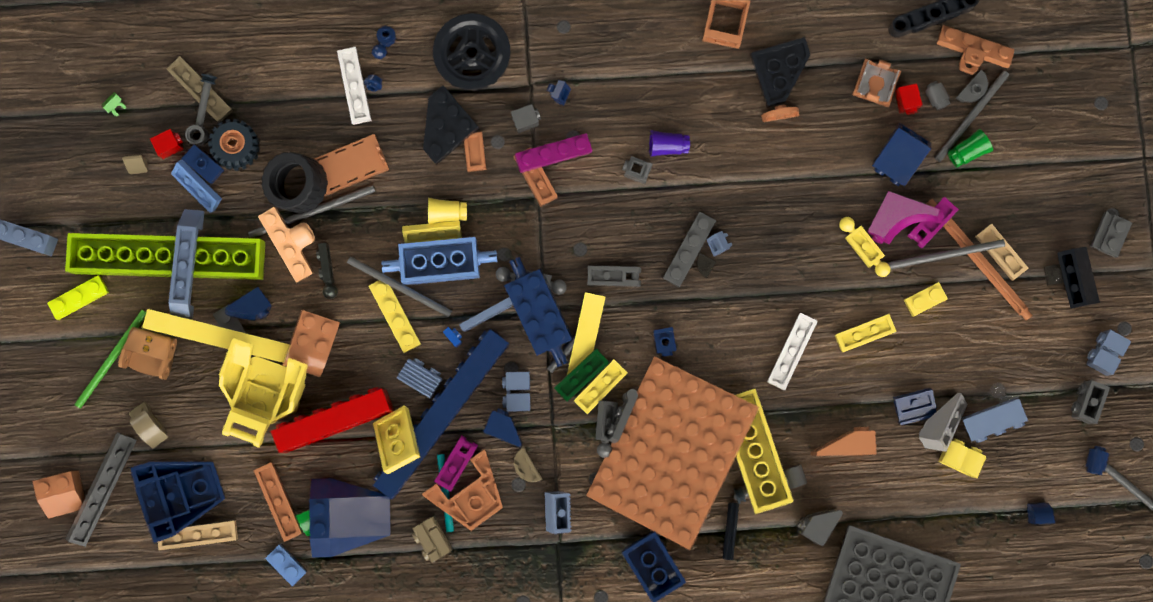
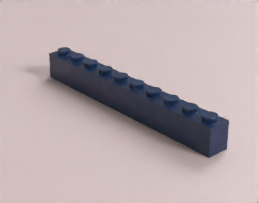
(446, 407)

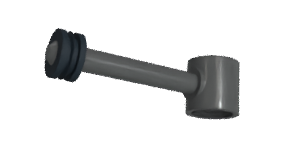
(208, 79)
(794, 476)

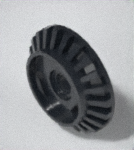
(472, 29)

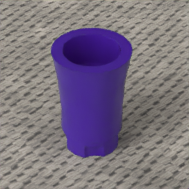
(668, 143)

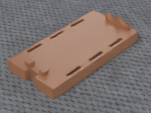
(353, 162)

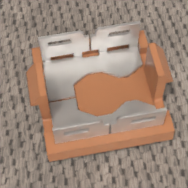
(877, 82)

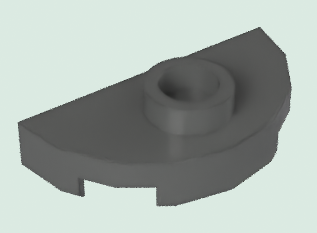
(975, 89)

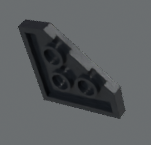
(779, 69)
(445, 125)

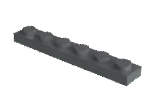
(101, 489)

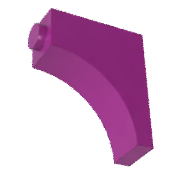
(898, 213)

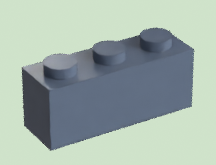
(27, 238)
(995, 420)

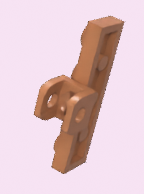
(974, 49)

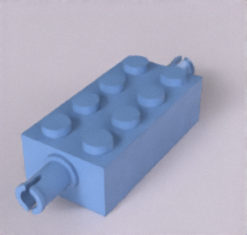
(439, 261)

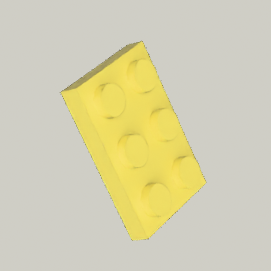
(396, 439)

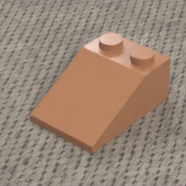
(855, 442)

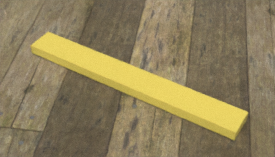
(212, 334)

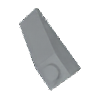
(943, 424)

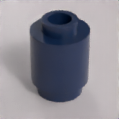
(1097, 460)

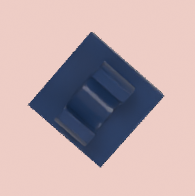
(559, 92)

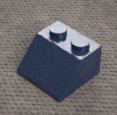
(503, 427)

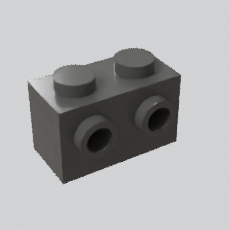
(1090, 402)

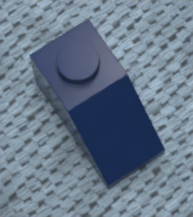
(250, 306)

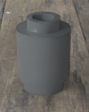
(937, 95)

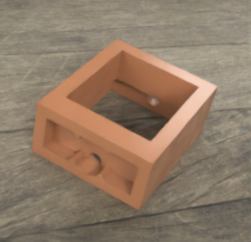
(725, 38)

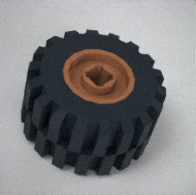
(234, 144)

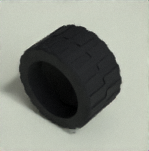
(274, 179)

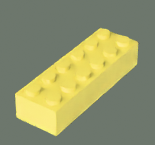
(761, 463)

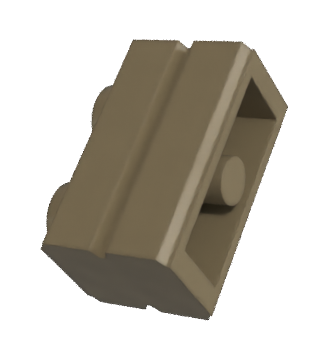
(432, 539)

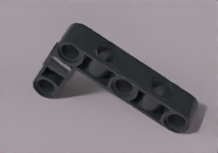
(921, 18)

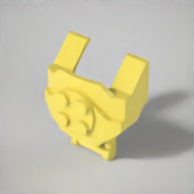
(258, 391)

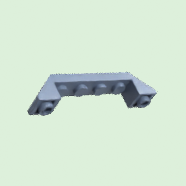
(184, 263)

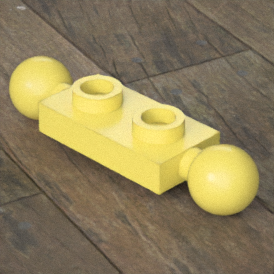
(864, 246)

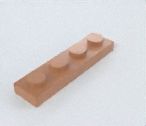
(278, 501)

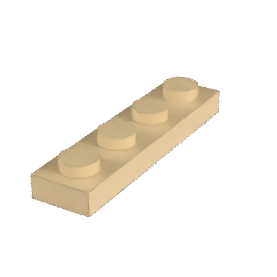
(201, 535)

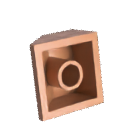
(60, 493)

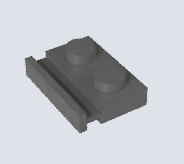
(1111, 234)

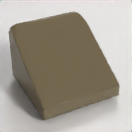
(135, 164)

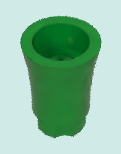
(970, 149)

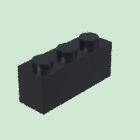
(1078, 277)

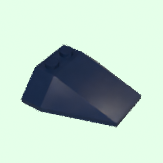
(175, 494)
(345, 517)

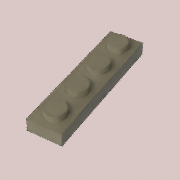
(191, 82)

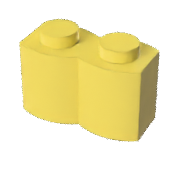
(963, 459)

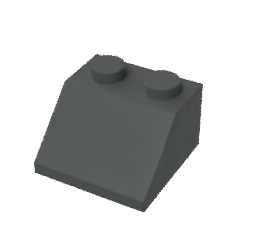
(819, 525)

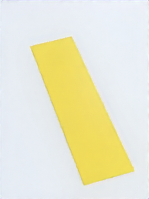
(586, 329)

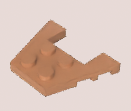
(474, 502)

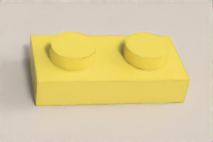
(925, 299)

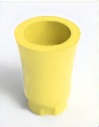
(446, 211)

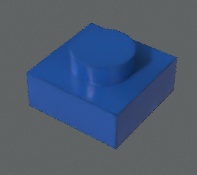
(453, 336)

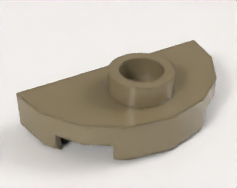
(525, 467)

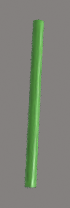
(109, 361)

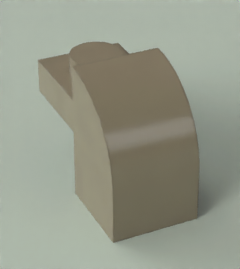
(147, 426)

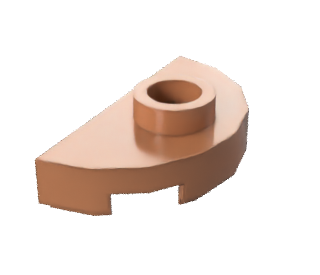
(779, 113)

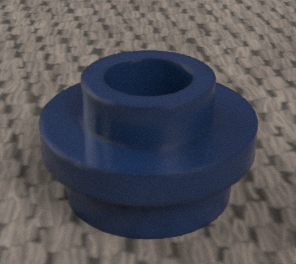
(373, 83)

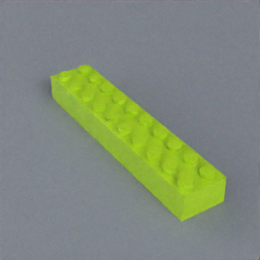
(154, 256)

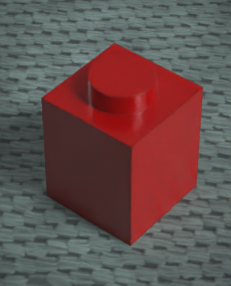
(908, 99)
(167, 143)

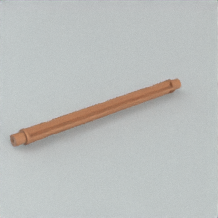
(987, 269)

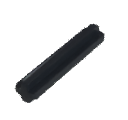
(730, 532)

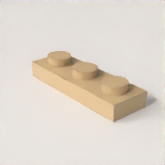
(1004, 256)

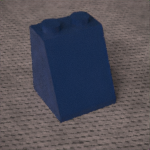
(901, 155)

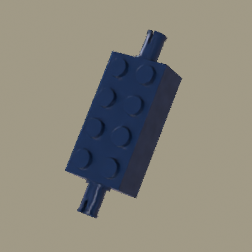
(538, 311)

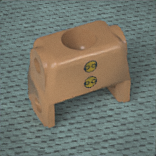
(148, 353)

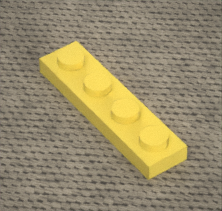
(395, 316)

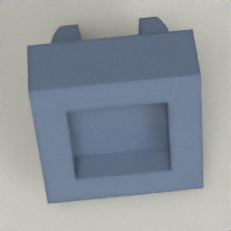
(718, 243)

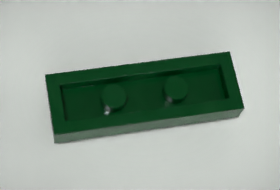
(581, 375)

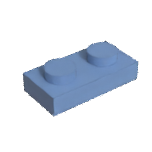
(286, 565)

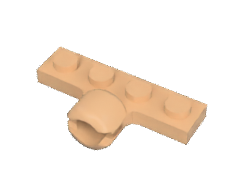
(289, 242)

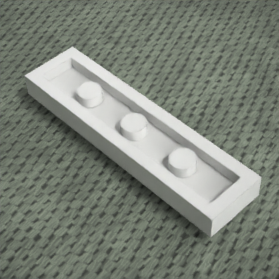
(354, 85)
(792, 351)

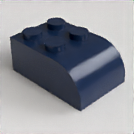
(653, 566)

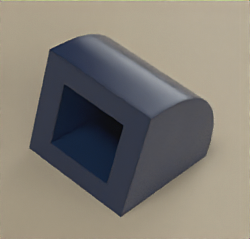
(1040, 513)

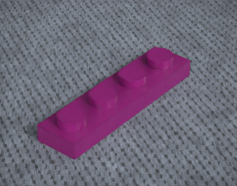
(553, 153)

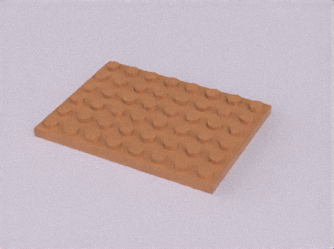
(673, 453)

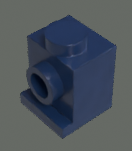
(661, 334)

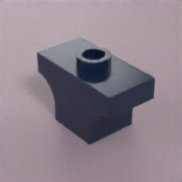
(202, 164)

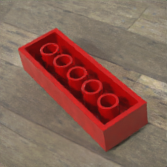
(332, 421)

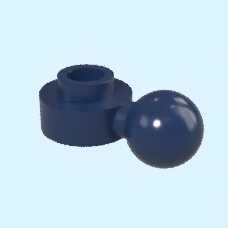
(379, 51)

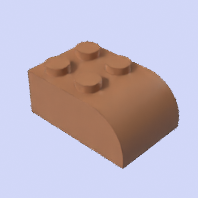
(312, 341)

